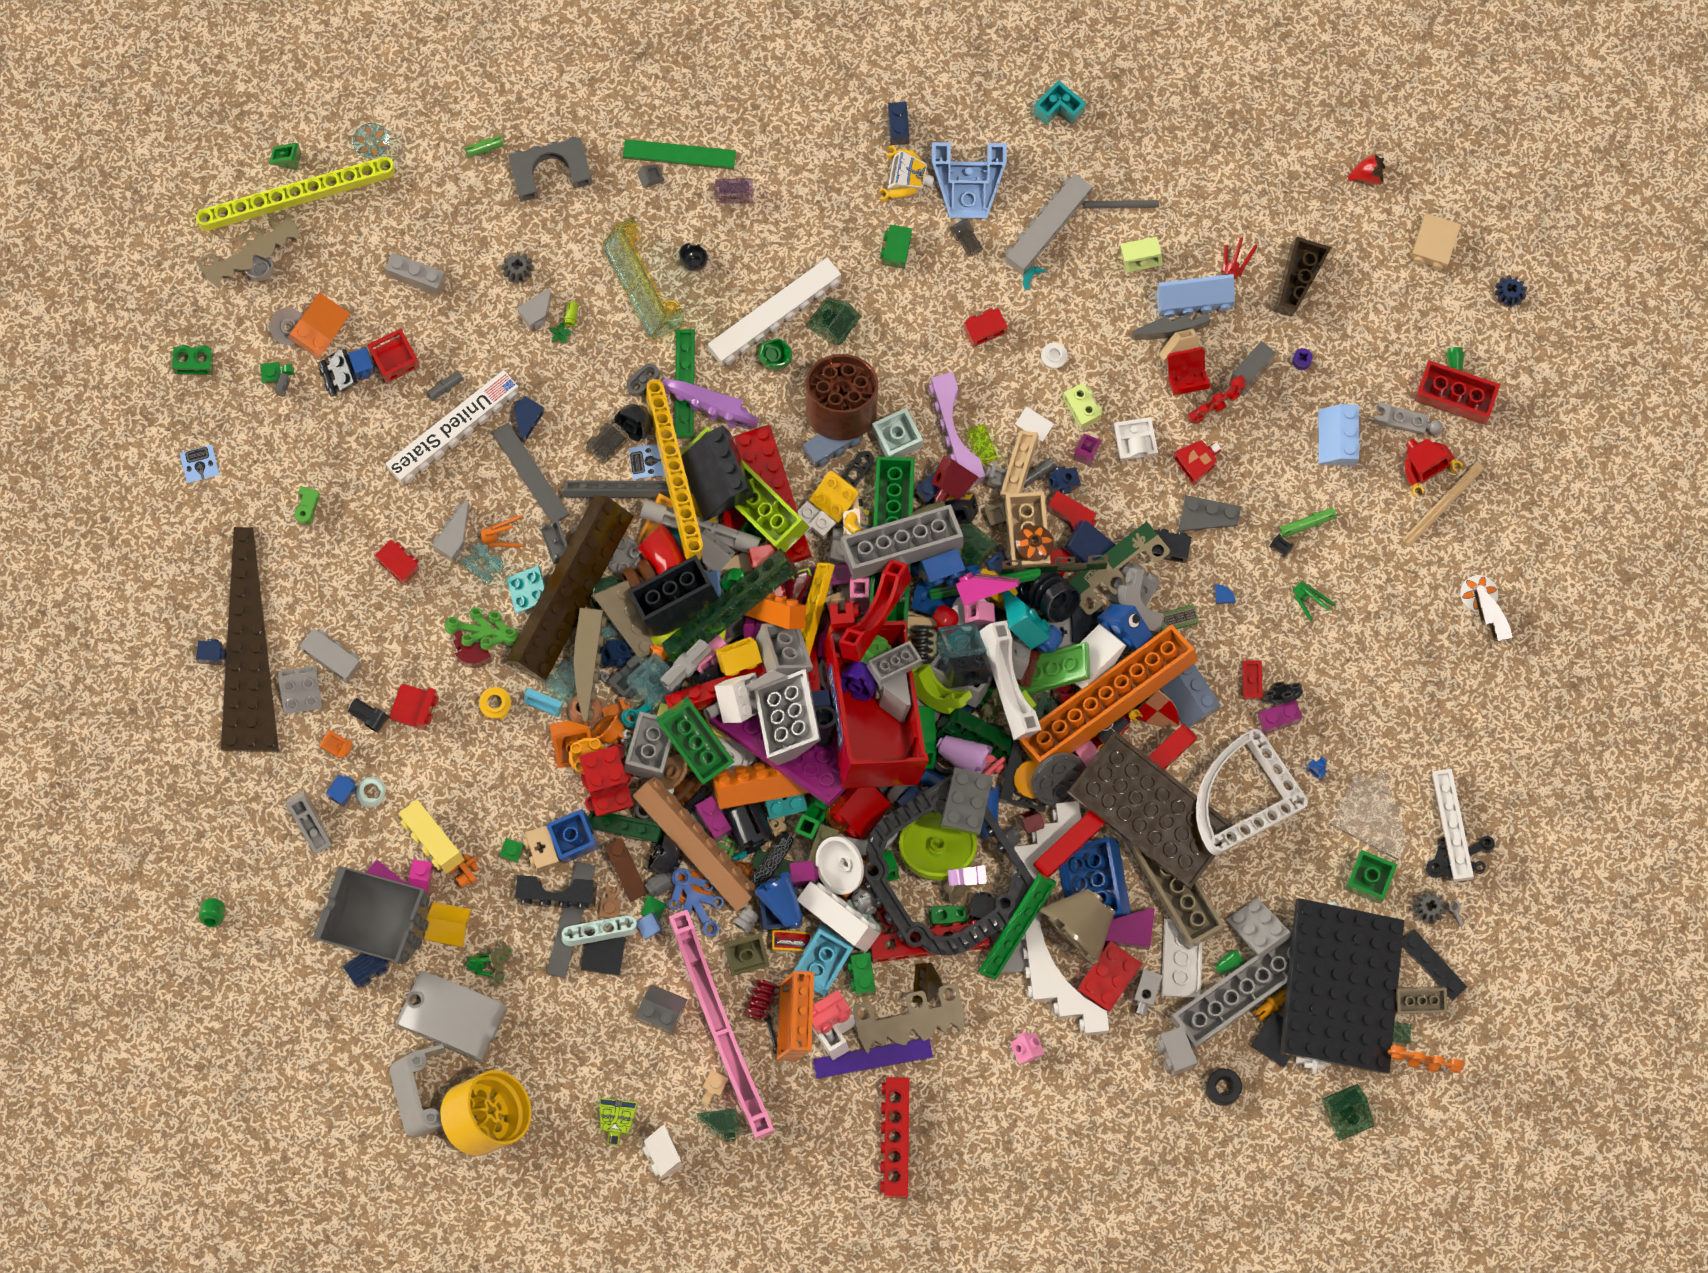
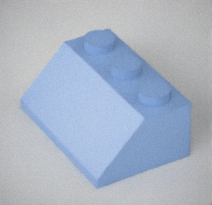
(1338, 435)

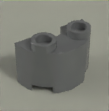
(619, 679)

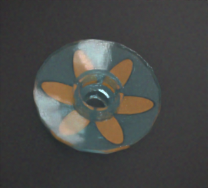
(371, 132)

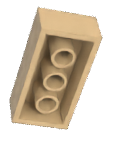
(1023, 511)

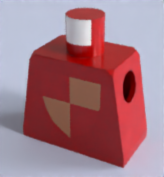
(1197, 460)

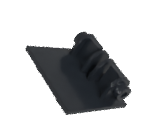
(1084, 623)

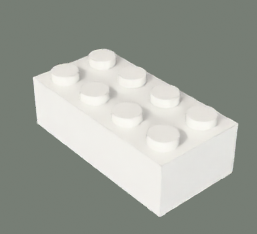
(839, 915)

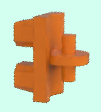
(467, 876)

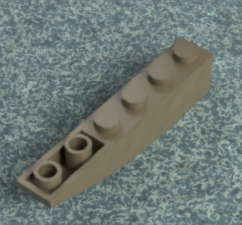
(587, 658)

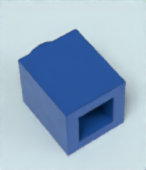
(361, 363)
(341, 790)

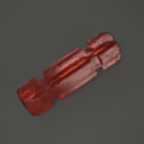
(1030, 670)

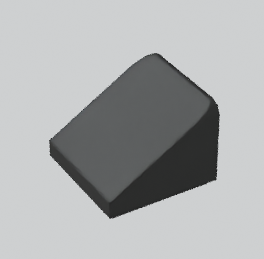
(650, 175)

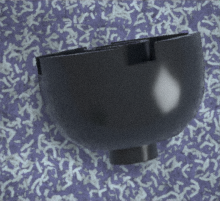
(634, 421)
(665, 856)

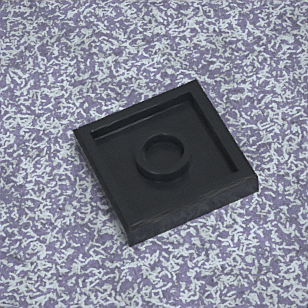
(603, 956)

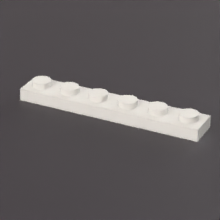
(1452, 825)

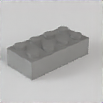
(894, 663)

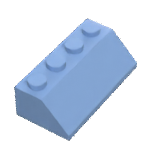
(1195, 295)

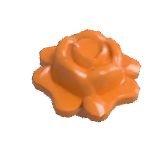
(660, 651)

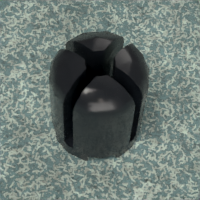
(749, 827)

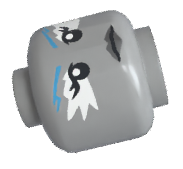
(864, 900)

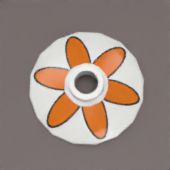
(1467, 593)

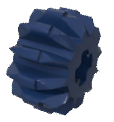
(1510, 297)

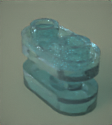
(493, 563)

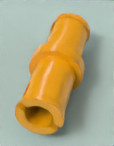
(1271, 1004)

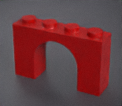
(1071, 513)

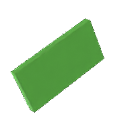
(1060, 668)

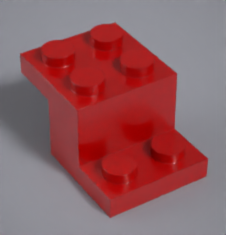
(606, 781)

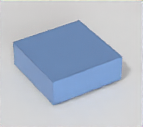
(649, 926)

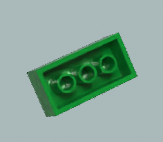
(695, 740)

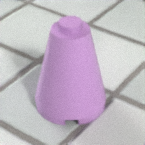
(964, 753)

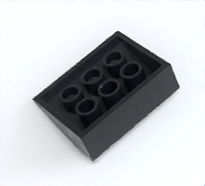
(716, 473)

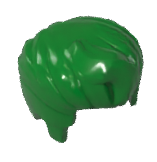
(775, 354)

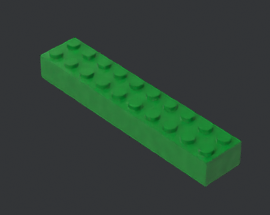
(893, 502)

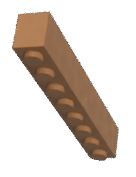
(695, 843)

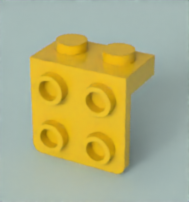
(834, 496)

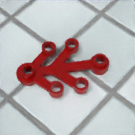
(1217, 401)

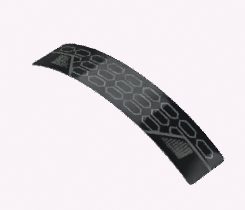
(773, 860)

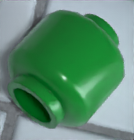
(212, 912)

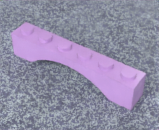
(945, 392)

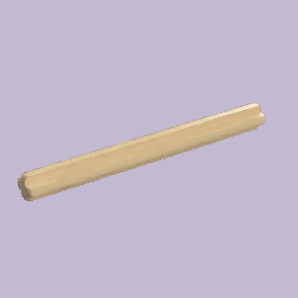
(1443, 504)

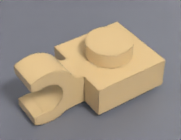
(713, 1085)

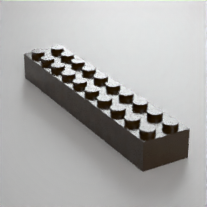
(570, 587)

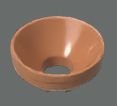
(576, 716)

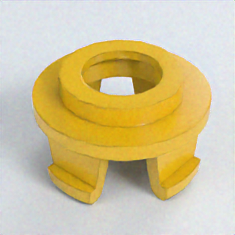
(500, 712)

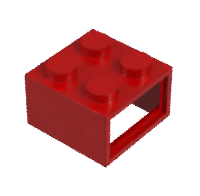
(393, 357)

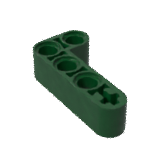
(971, 728)

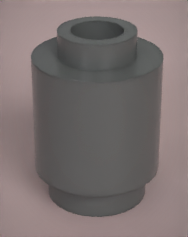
(659, 884)

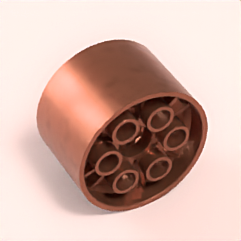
(833, 418)

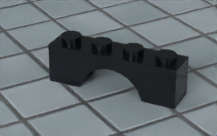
(580, 893)

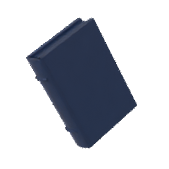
(1087, 542)

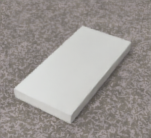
(1180, 965)

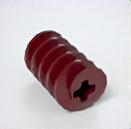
(760, 1000)

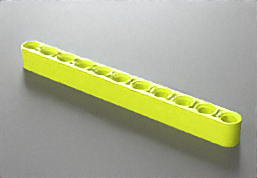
(286, 192)

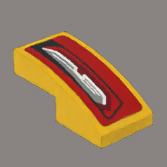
(790, 941)

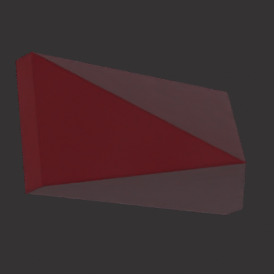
(799, 588)

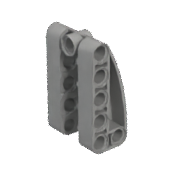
(452, 1016)

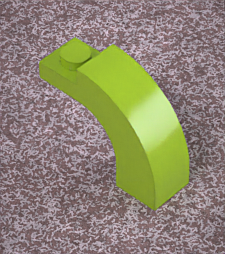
(935, 694)

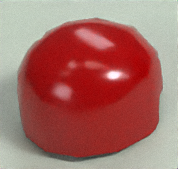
(945, 616)

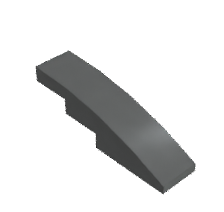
(1165, 329)

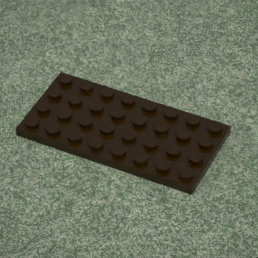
(1147, 808)

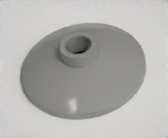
(279, 319)

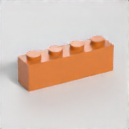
(780, 612)

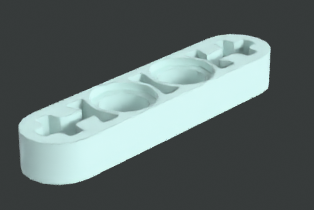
(597, 927)

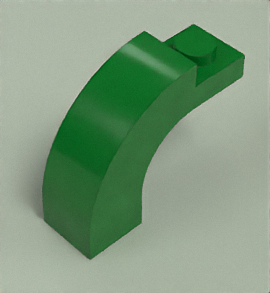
(811, 820)

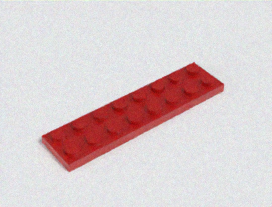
(762, 455)

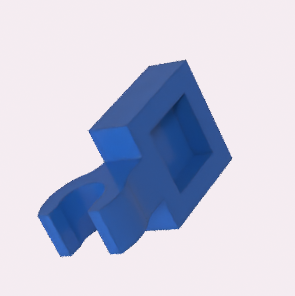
(1318, 768)

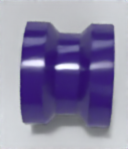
(1302, 363)

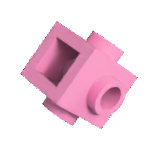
(1027, 1047)

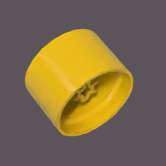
(472, 1098)

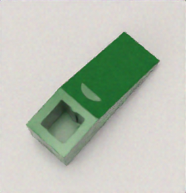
(927, 720)

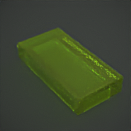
(982, 444)

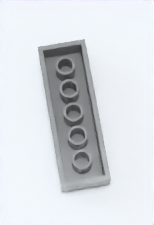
(902, 541)

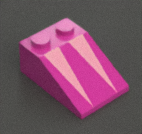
(980, 586)

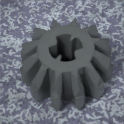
(522, 272)
(1436, 911)

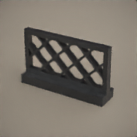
(1008, 785)

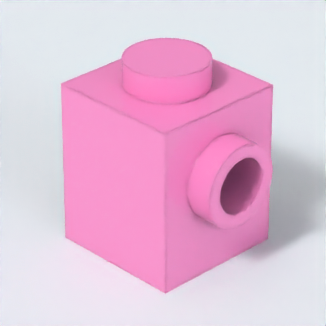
(979, 613)

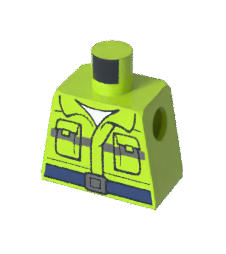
(616, 1118)

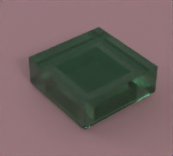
(1401, 1033)

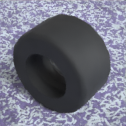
(1234, 1080)

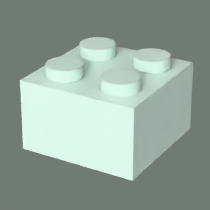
(897, 434)

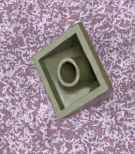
(746, 954)

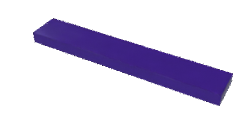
(876, 1058)

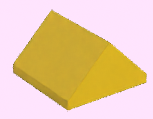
(447, 924)

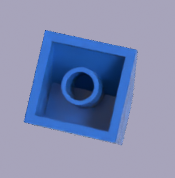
(941, 567)

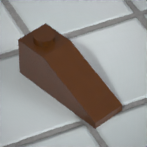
(625, 869)

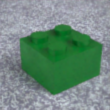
(1371, 876)

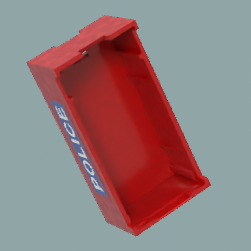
(868, 740)

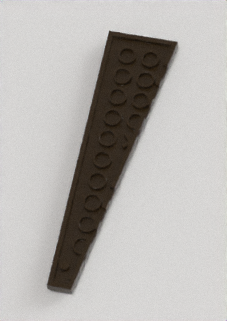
(248, 693)

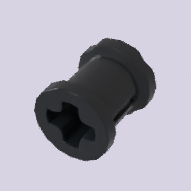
(1281, 545)

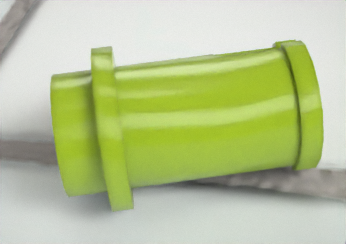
(571, 314)

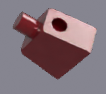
(952, 479)

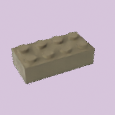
(1421, 1000)

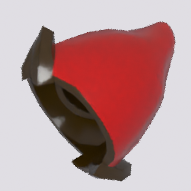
(1369, 171)

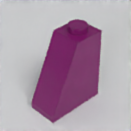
(1132, 930)

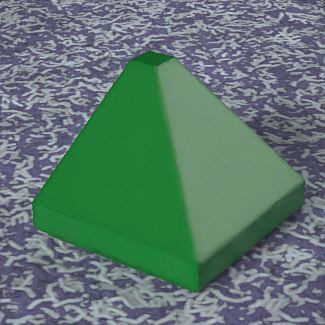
(653, 905)

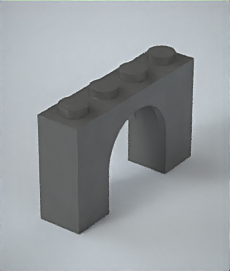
(569, 152)

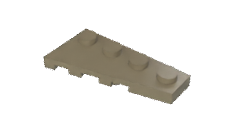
(625, 617)

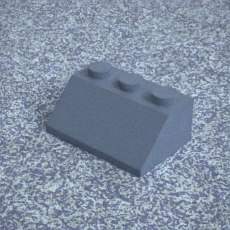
(1191, 696)

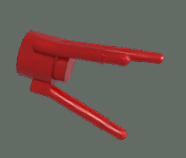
(1233, 266)

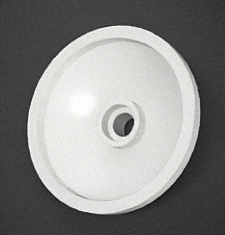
(839, 865)

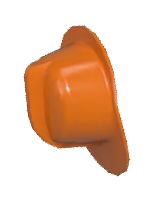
(608, 729)

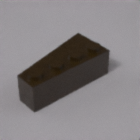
(1300, 271)

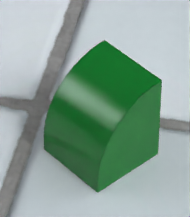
(893, 869)

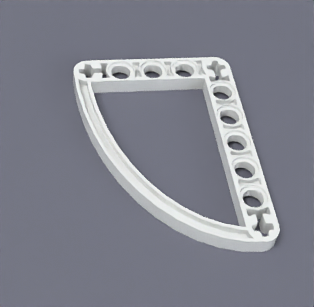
(1289, 796)

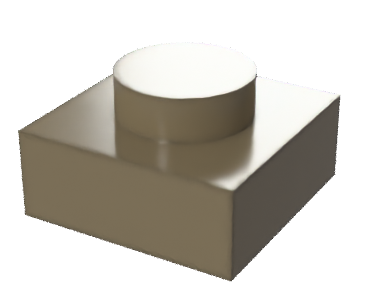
(995, 514)

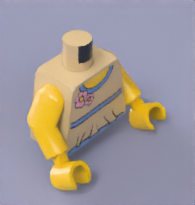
(857, 518)

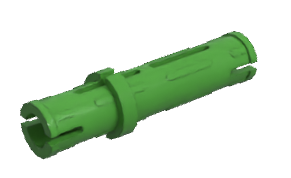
(1315, 519)

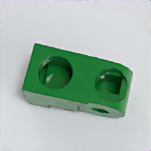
(947, 915)

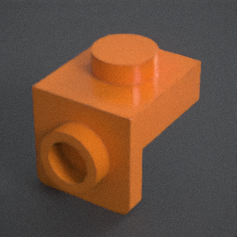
(336, 744)

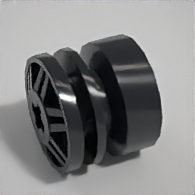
(1055, 596)

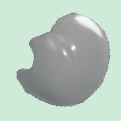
(262, 268)

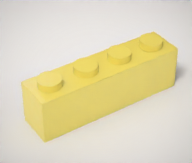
(431, 837)

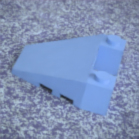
(968, 186)

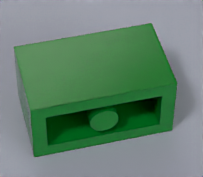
(897, 246)

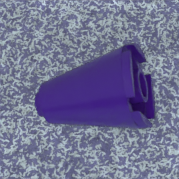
(858, 681)

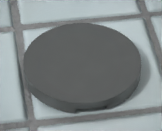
(1055, 777)

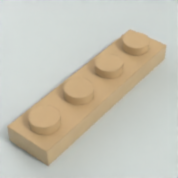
(1019, 463)

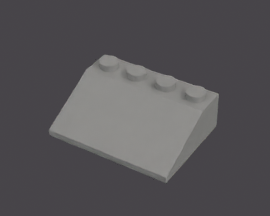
(787, 717)

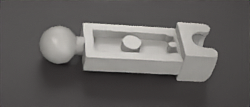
(1406, 420)

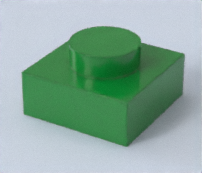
(511, 850)

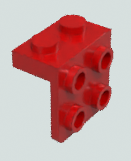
(1187, 371)
(414, 706)

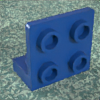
(923, 602)

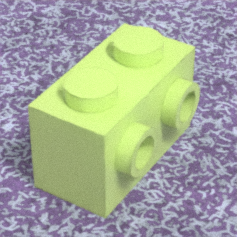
(1141, 254)
(1082, 406)

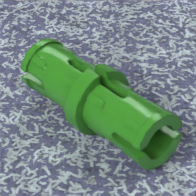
(484, 146)

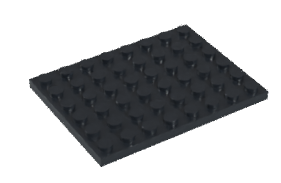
(1342, 986)

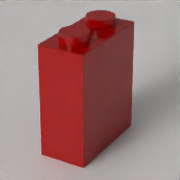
(859, 810)

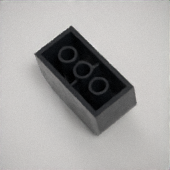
(673, 597)

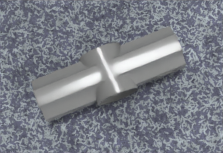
(685, 665)

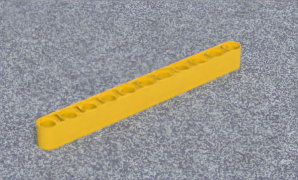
(660, 412)

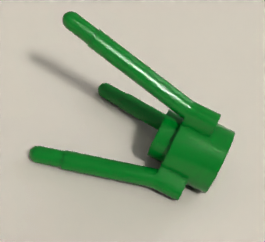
(1304, 591)

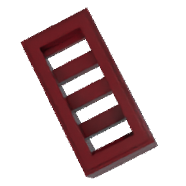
(1031, 821)

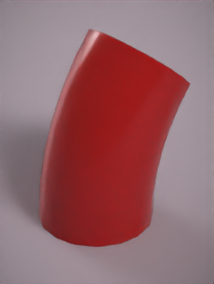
(662, 550)

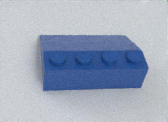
(1101, 870)

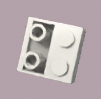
(735, 699)

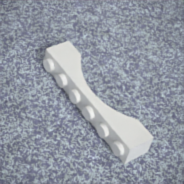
(1020, 715)

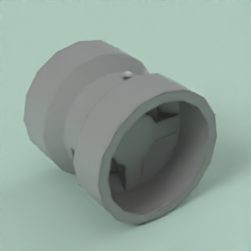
(746, 919)

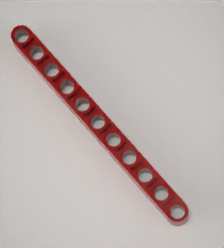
(1090, 824)

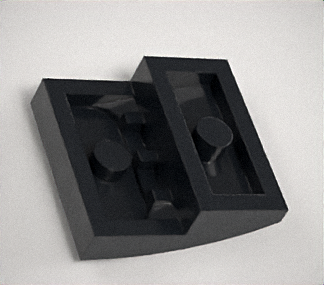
(1269, 1040)

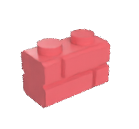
(830, 1012)

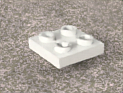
(1135, 438)

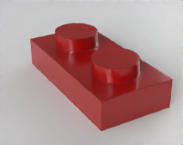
(1252, 679)

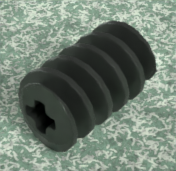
(922, 642)

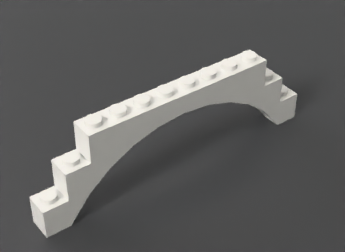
(1044, 976)

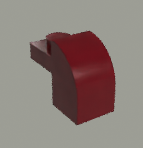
(471, 656)

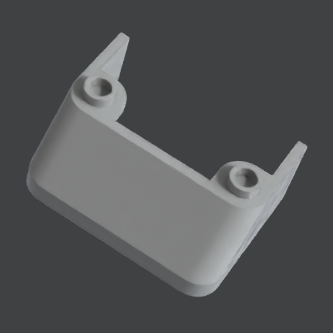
(414, 1119)

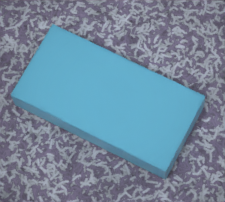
(543, 702)

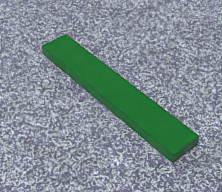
(679, 154)
(684, 372)
(1017, 926)

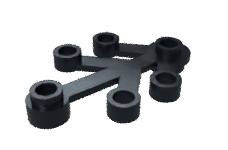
(1443, 870)

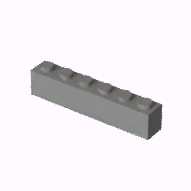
(1048, 224)

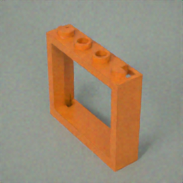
(795, 1016)

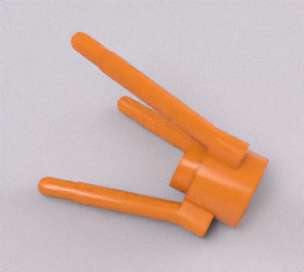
(490, 534)

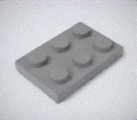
(1258, 927)

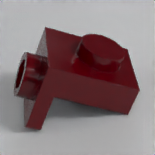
(1063, 693)

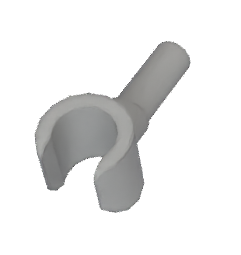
(1454, 909)

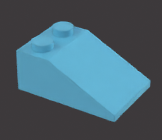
(824, 956)

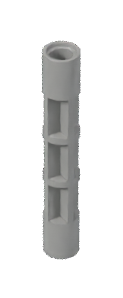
(733, 538)

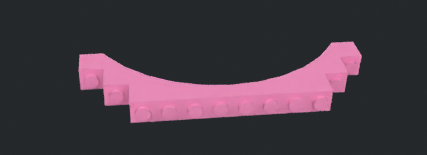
(719, 1026)

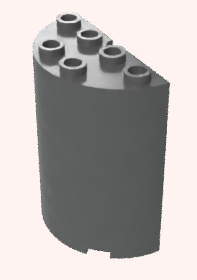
(374, 916)

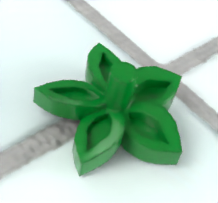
(560, 333)

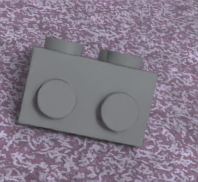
(1149, 584)

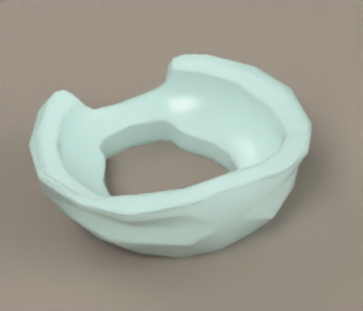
(370, 802)

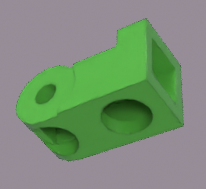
(305, 512)

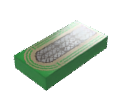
(1180, 617)

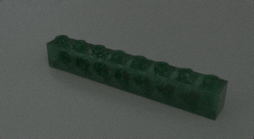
(732, 604)

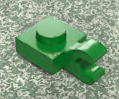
(271, 371)

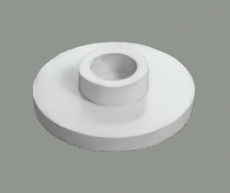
(1054, 355)

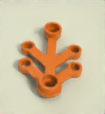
(1432, 1062)

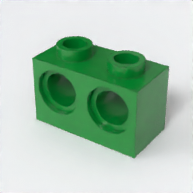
(192, 366)

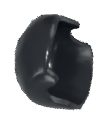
(693, 257)

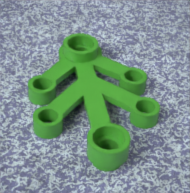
(502, 634)

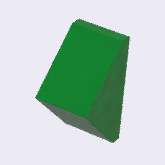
(286, 156)

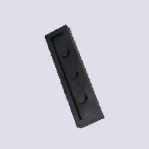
(1433, 964)

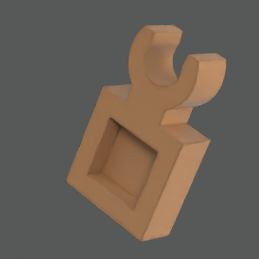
(610, 906)

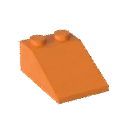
(318, 325)

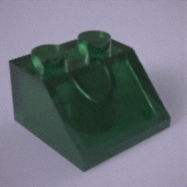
(834, 320)
(976, 545)
(1348, 1112)
(721, 1124)

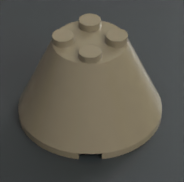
(1081, 922)

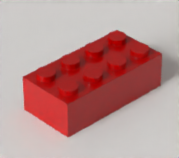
(1457, 392)

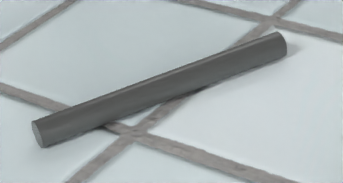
(1122, 204)

